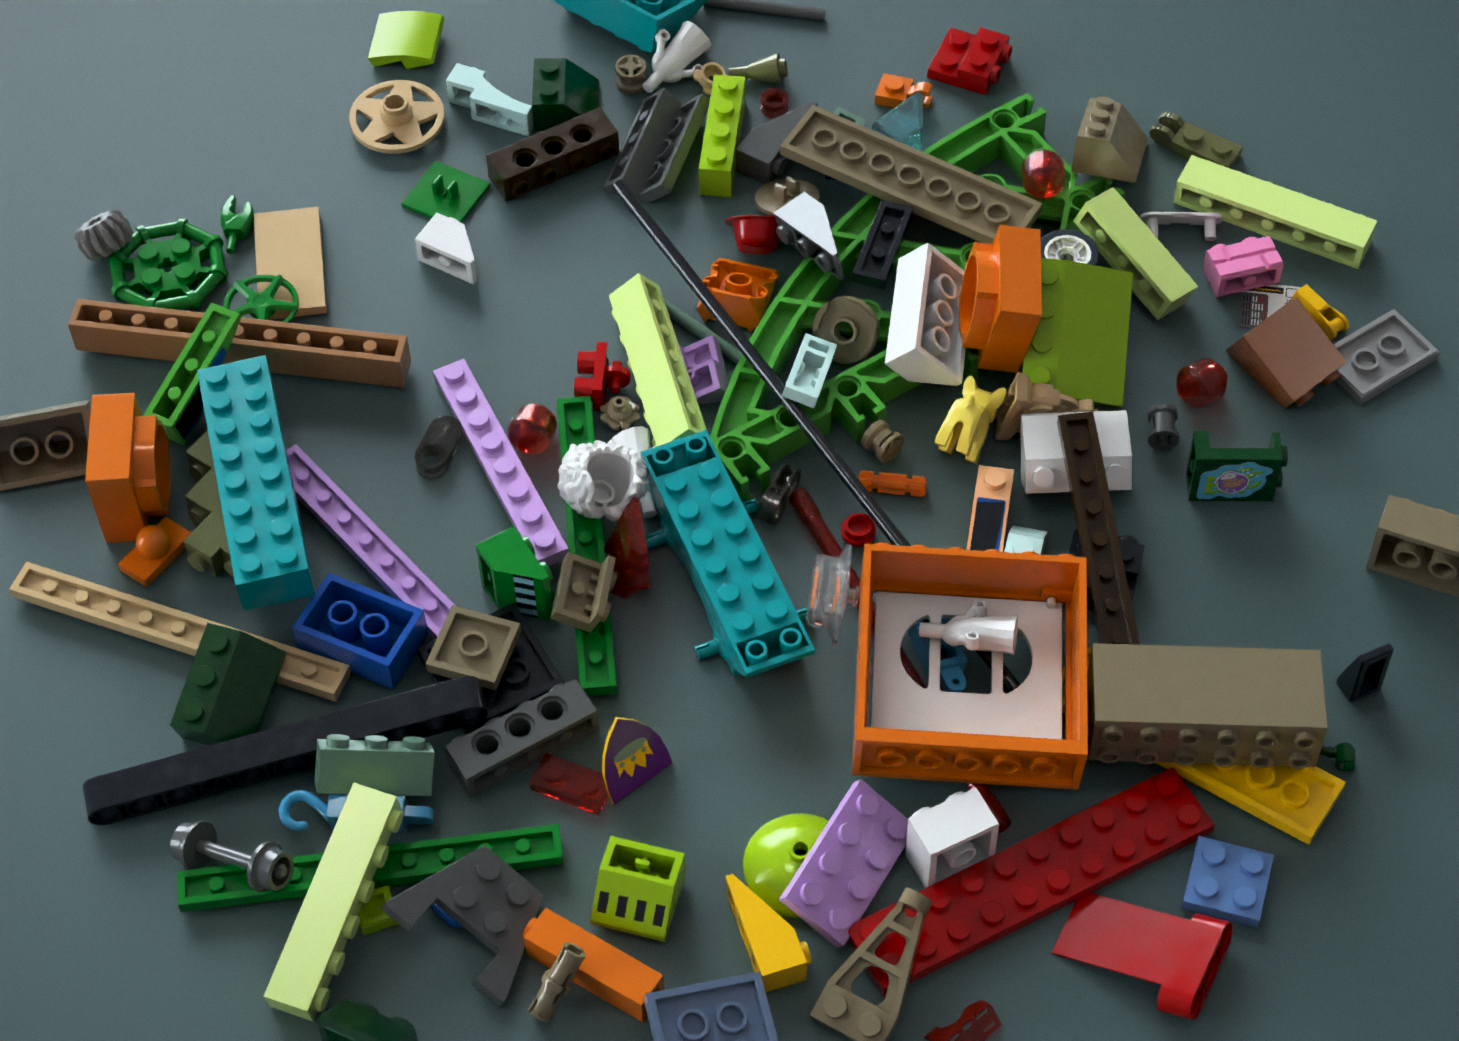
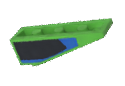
(179, 397)

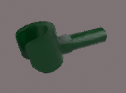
(1344, 756)

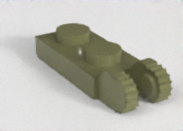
(1194, 141)

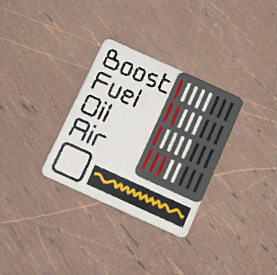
(1262, 302)

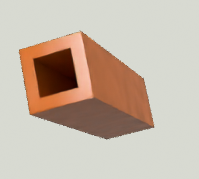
(604, 970)

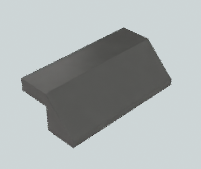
(657, 145)

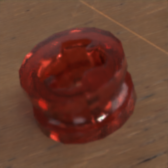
(774, 96)

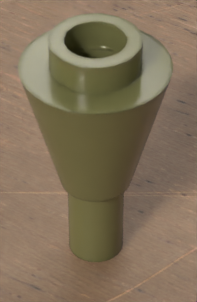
(768, 69)

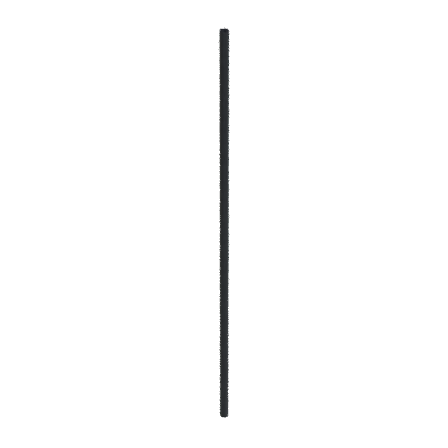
(776, 386)

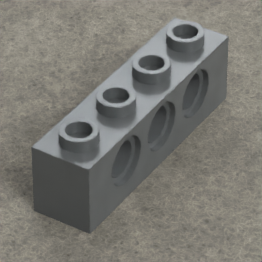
(513, 754)

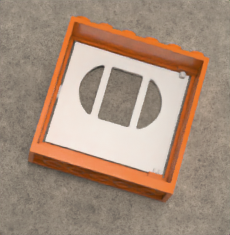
(972, 735)

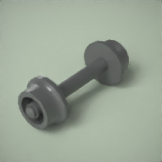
(266, 868)

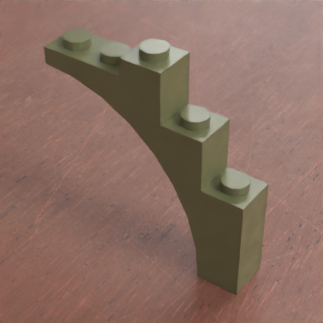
(208, 543)

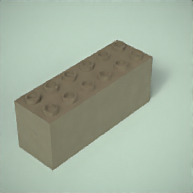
(1205, 705)

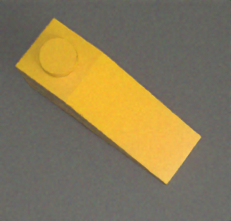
(767, 938)

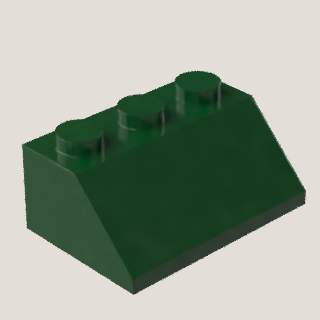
(227, 686)

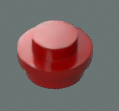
(858, 530)

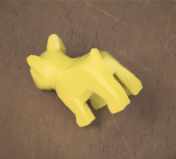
(969, 420)

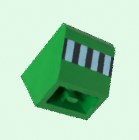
(515, 575)

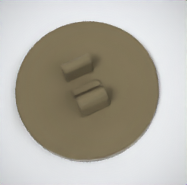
(780, 192)

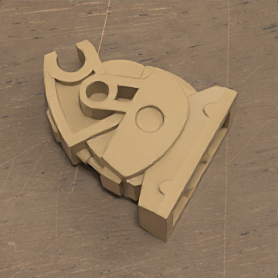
(1033, 399)

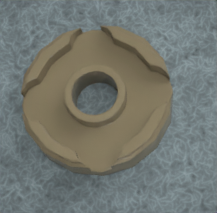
(859, 316)

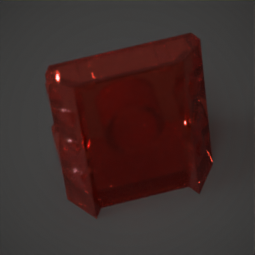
(630, 550)

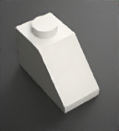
(447, 247)

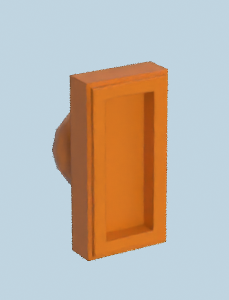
(154, 551)

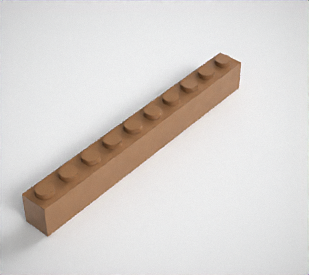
(287, 346)

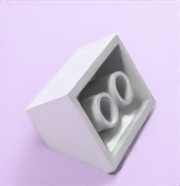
(1043, 459)

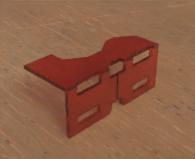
(976, 1030)

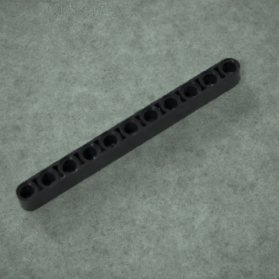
(278, 751)

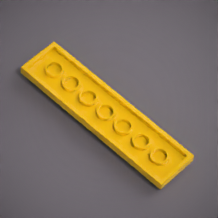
(1279, 795)

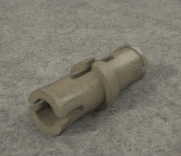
(557, 982)

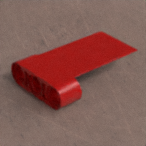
(1150, 947)

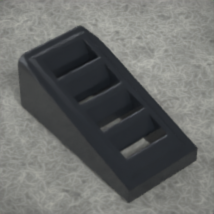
(1365, 673)

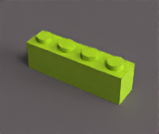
(722, 135)

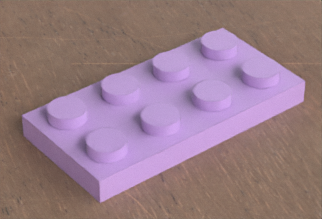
(847, 863)

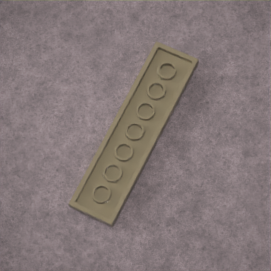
(907, 176)

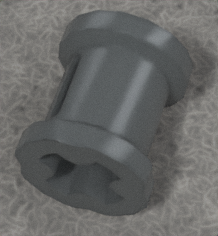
(1163, 431)

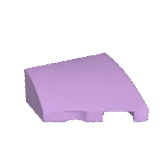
(706, 369)

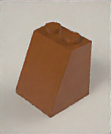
(1288, 354)

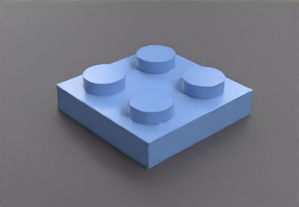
(1227, 881)

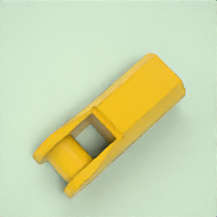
(1326, 317)

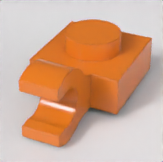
(896, 89)

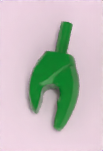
(236, 225)

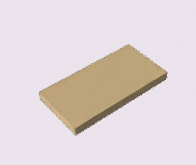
(292, 247)

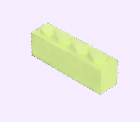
(1133, 248)

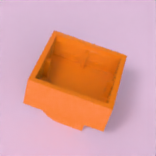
(1002, 298)
(126, 466)

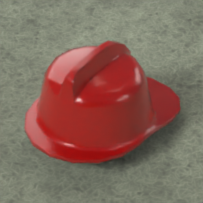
(754, 233)

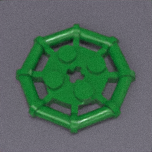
(171, 288)

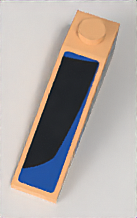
(990, 508)

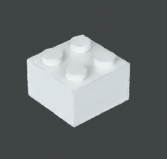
(950, 836)

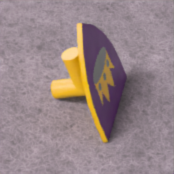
(631, 757)

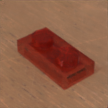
(570, 783)

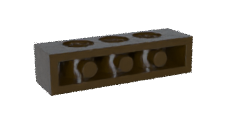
(552, 154)

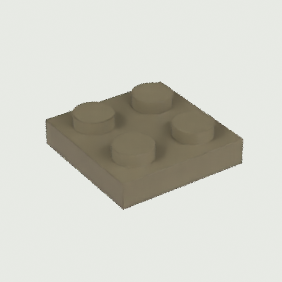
(473, 646)

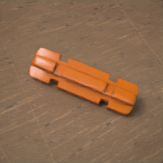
(893, 483)

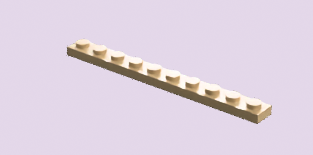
(163, 625)

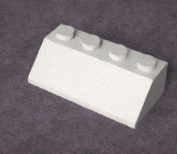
(925, 319)

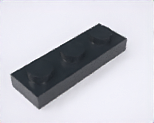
(882, 244)

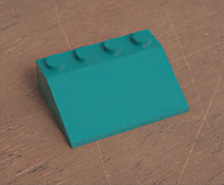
(636, 19)

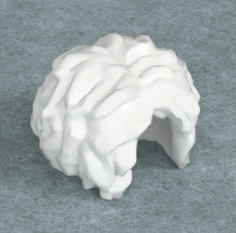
(601, 479)

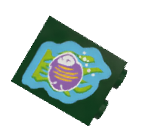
(1234, 472)

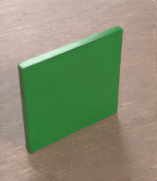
(446, 192)

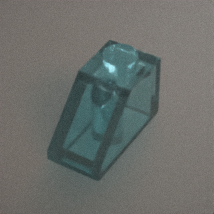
(904, 122)

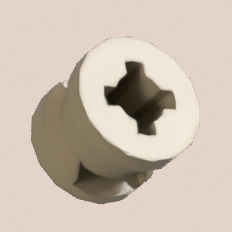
(630, 74)
(882, 441)

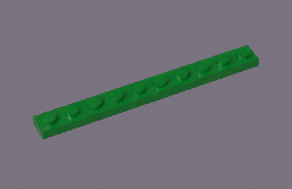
(586, 539)
(404, 865)

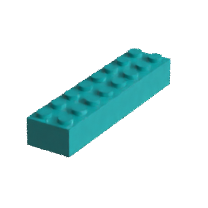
(255, 484)

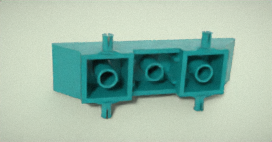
(724, 557)

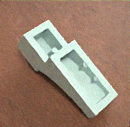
(488, 105)
(809, 370)

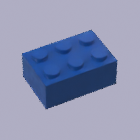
(361, 630)

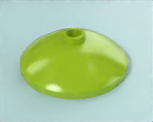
(771, 859)

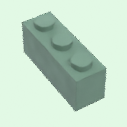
(380, 764)

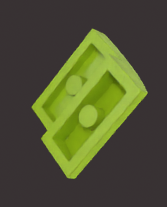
(406, 38)

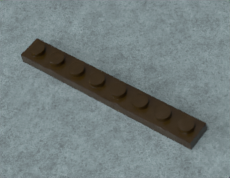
(1097, 529)

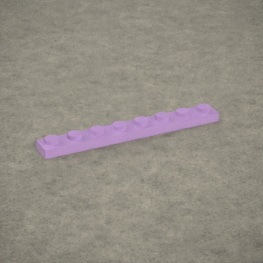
(500, 461)
(366, 541)

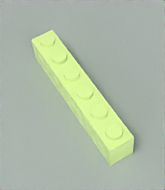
(1275, 211)
(656, 361)
(333, 902)

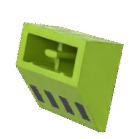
(638, 888)

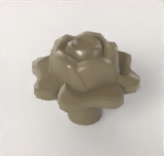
(620, 413)

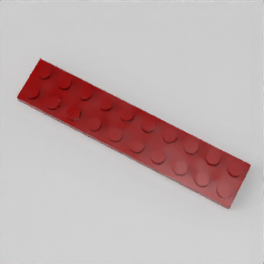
(1044, 873)

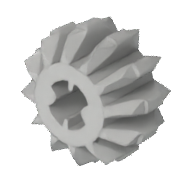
(103, 234)

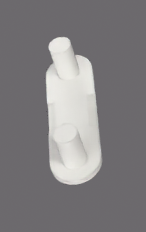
(1209, 221)

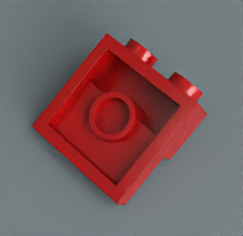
(971, 59)

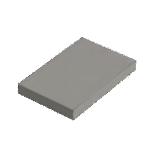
(1382, 356)

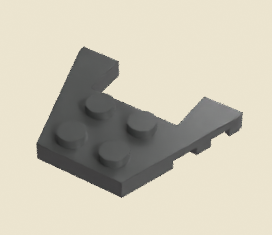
(487, 902)

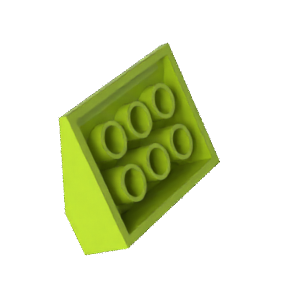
(1082, 331)

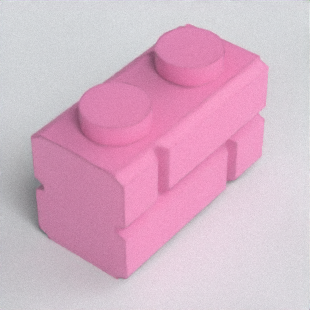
(1242, 266)

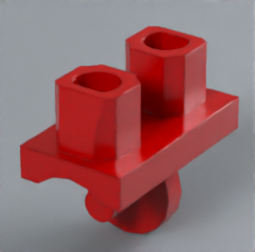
(604, 375)

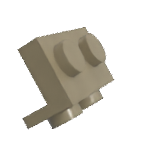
(583, 591)

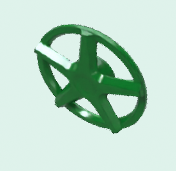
(263, 304)

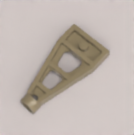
(855, 1016)

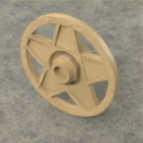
(396, 116)

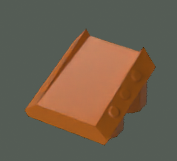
(741, 291)

